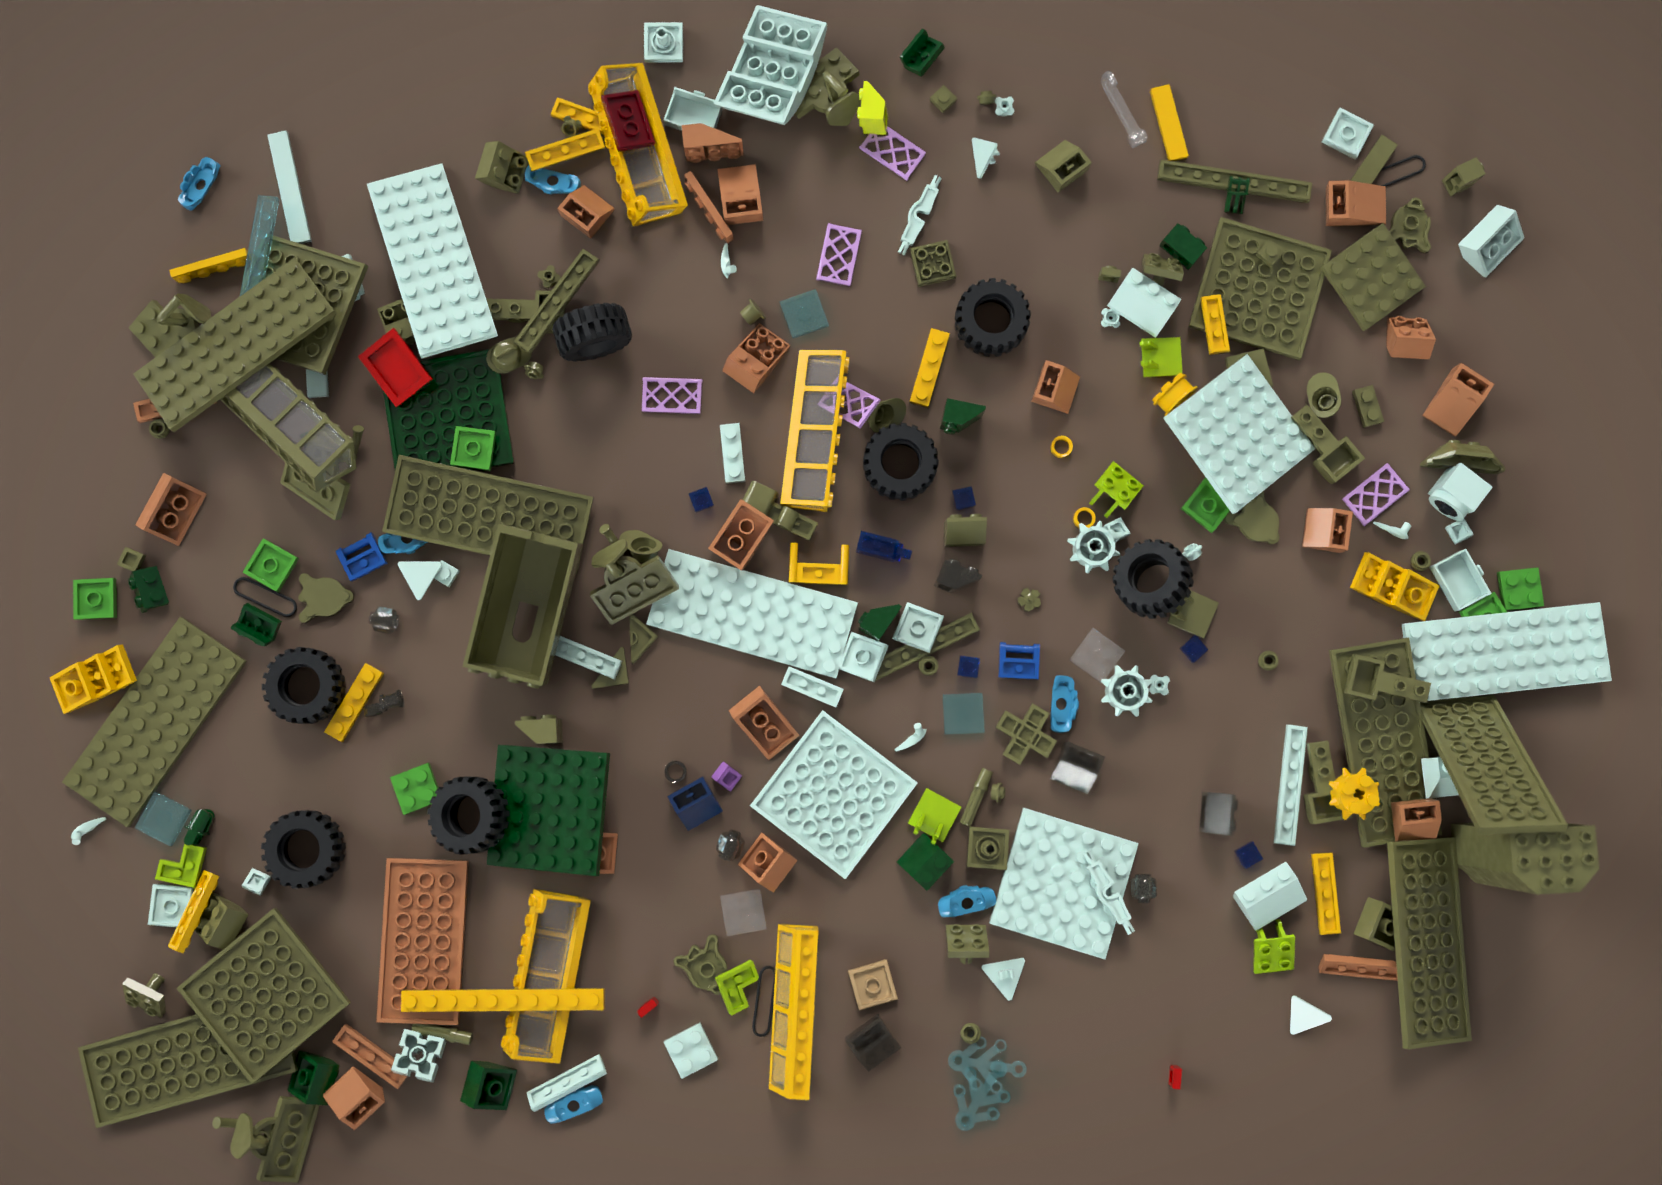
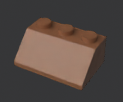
(170, 509)

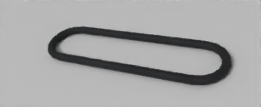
(1409, 175)
(261, 604)
(757, 1000)

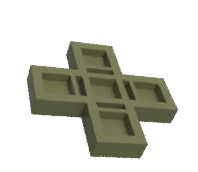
(1026, 734)

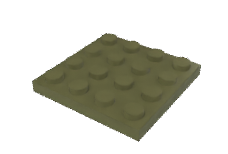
(1372, 277)

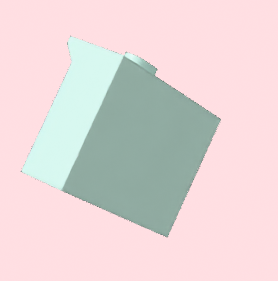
(691, 109)
(1460, 580)

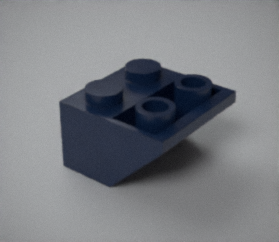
(695, 803)

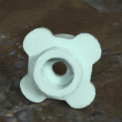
(1000, 110)
(1106, 321)
(1192, 551)
(1154, 685)

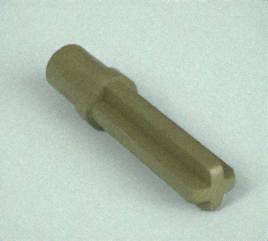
(977, 794)
(452, 1035)

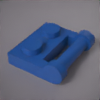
(364, 562)
(1018, 667)

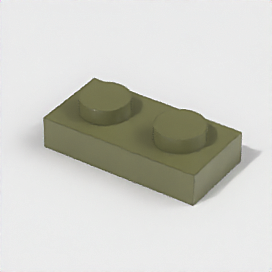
(1368, 406)

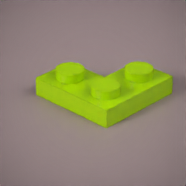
(183, 872)
(731, 986)

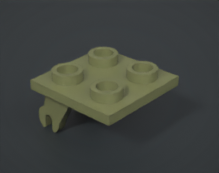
(1194, 614)

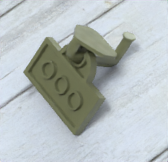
(828, 85)
(163, 327)
(328, 499)
(631, 587)
(283, 1142)

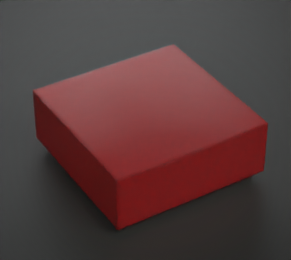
(648, 1006)
(1175, 1075)

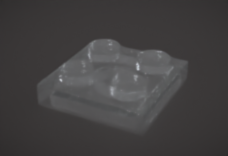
(1097, 655)
(743, 912)

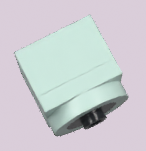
(1458, 492)

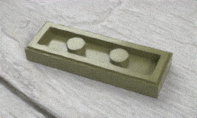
(1374, 160)

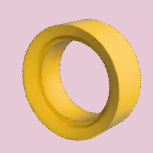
(1066, 439)
(1075, 520)

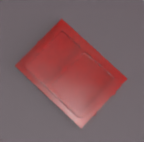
(395, 367)

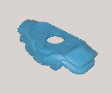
(207, 171)
(565, 185)
(393, 544)
(1062, 719)
(951, 904)
(586, 1097)

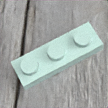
(732, 453)
(812, 687)

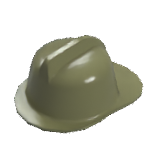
(507, 356)
(1324, 395)
(887, 413)
(641, 545)

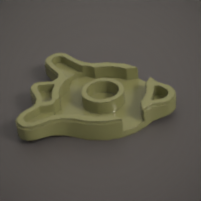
(1411, 226)
(1256, 521)
(323, 597)
(703, 965)

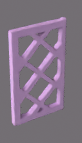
(893, 166)
(850, 266)
(681, 408)
(866, 411)
(1360, 490)

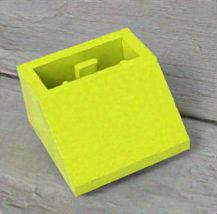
(873, 111)

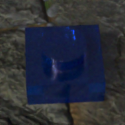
(964, 498)
(701, 499)
(1193, 648)
(968, 666)
(1248, 854)

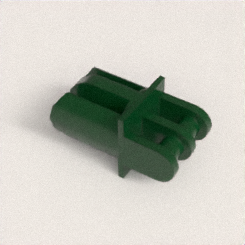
(1236, 194)
(199, 826)

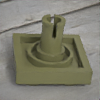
(1162, 268)
(987, 848)
(967, 942)
(145, 996)

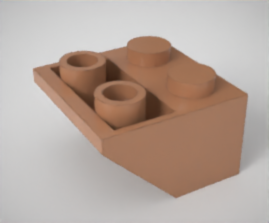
(585, 210)
(1409, 338)
(1055, 387)
(1327, 529)
(1416, 819)
(354, 1097)

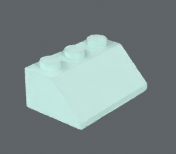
(1492, 240)
(1144, 302)
(1436, 779)
(1270, 896)

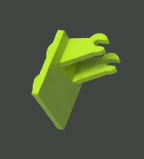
(1161, 356)
(1118, 485)
(934, 815)
(1274, 953)

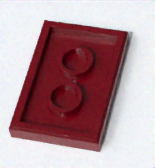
(627, 120)

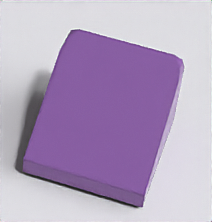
(726, 776)

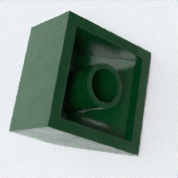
(959, 415)
(878, 620)
(925, 861)
(313, 1078)
(488, 1086)

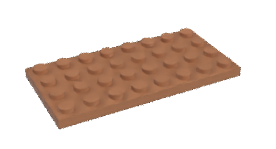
(421, 935)

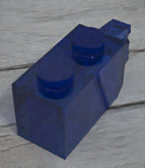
(881, 547)

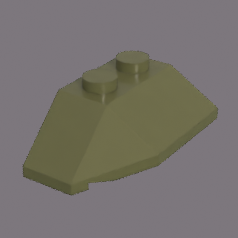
(1472, 455)

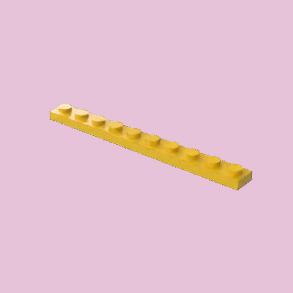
(503, 1000)

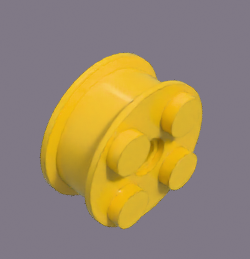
(1174, 393)

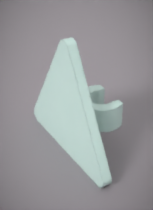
(983, 154)
(419, 575)
(1005, 975)
(1305, 1016)

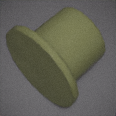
(752, 312)

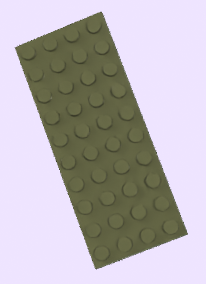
(234, 344)
(465, 506)
(154, 722)
(1382, 736)
(1490, 766)
(1429, 942)
(161, 1070)

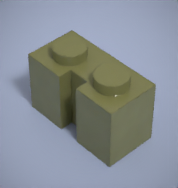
(1463, 176)

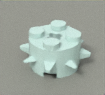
(1103, 541)
(1137, 687)

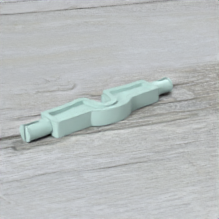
(923, 206)
(1114, 901)

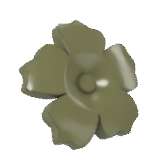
(1029, 599)

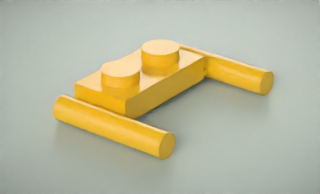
(818, 573)

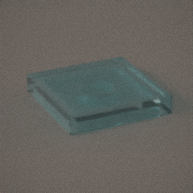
(804, 313)
(963, 713)
(163, 818)

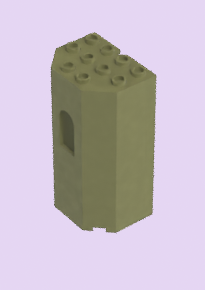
(527, 570)
(1529, 860)

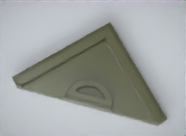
(640, 638)
(622, 676)

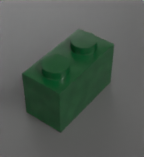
(1183, 245)

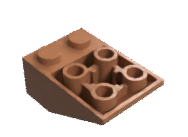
(705, 143)
(740, 194)
(1355, 204)
(755, 358)
(1458, 399)

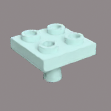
(663, 42)

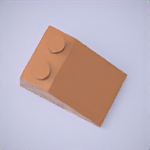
(741, 535)
(763, 723)

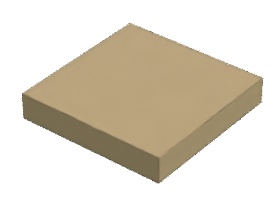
(872, 984)

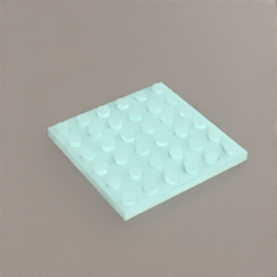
(1239, 433)
(833, 794)
(1050, 888)

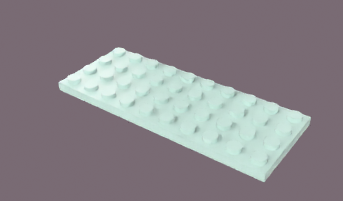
(432, 260)
(754, 614)
(1510, 651)

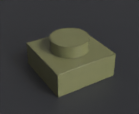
(943, 98)
(1270, 253)
(1109, 274)
(131, 559)

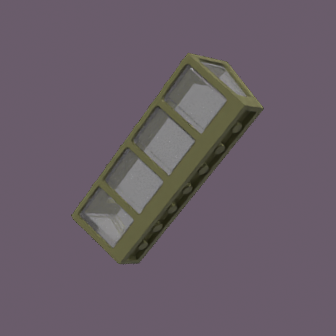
(293, 427)

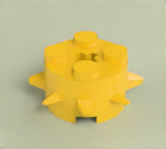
(1365, 793)

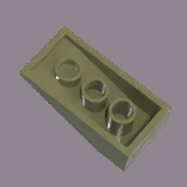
(1377, 924)

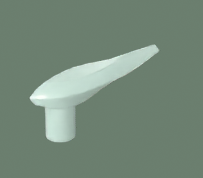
(726, 268)
(1395, 531)
(913, 739)
(85, 828)

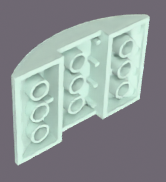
(773, 65)

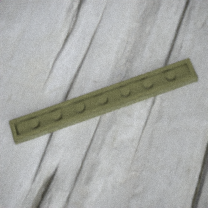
(1218, 179)

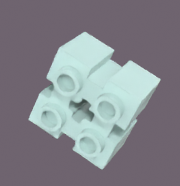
(412, 1044)

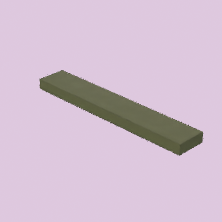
(556, 301)
(946, 636)

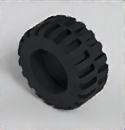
(997, 293)
(592, 332)
(909, 437)
(1136, 562)
(279, 676)
(445, 808)
(277, 849)

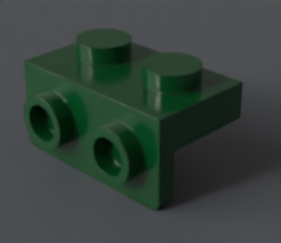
(921, 53)
(148, 588)
(257, 625)

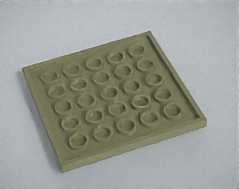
(338, 281)
(1261, 302)
(263, 995)

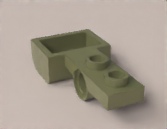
(518, 309)
(1336, 456)
(764, 500)
(1367, 678)
(1321, 773)

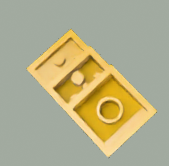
(1394, 586)
(93, 679)

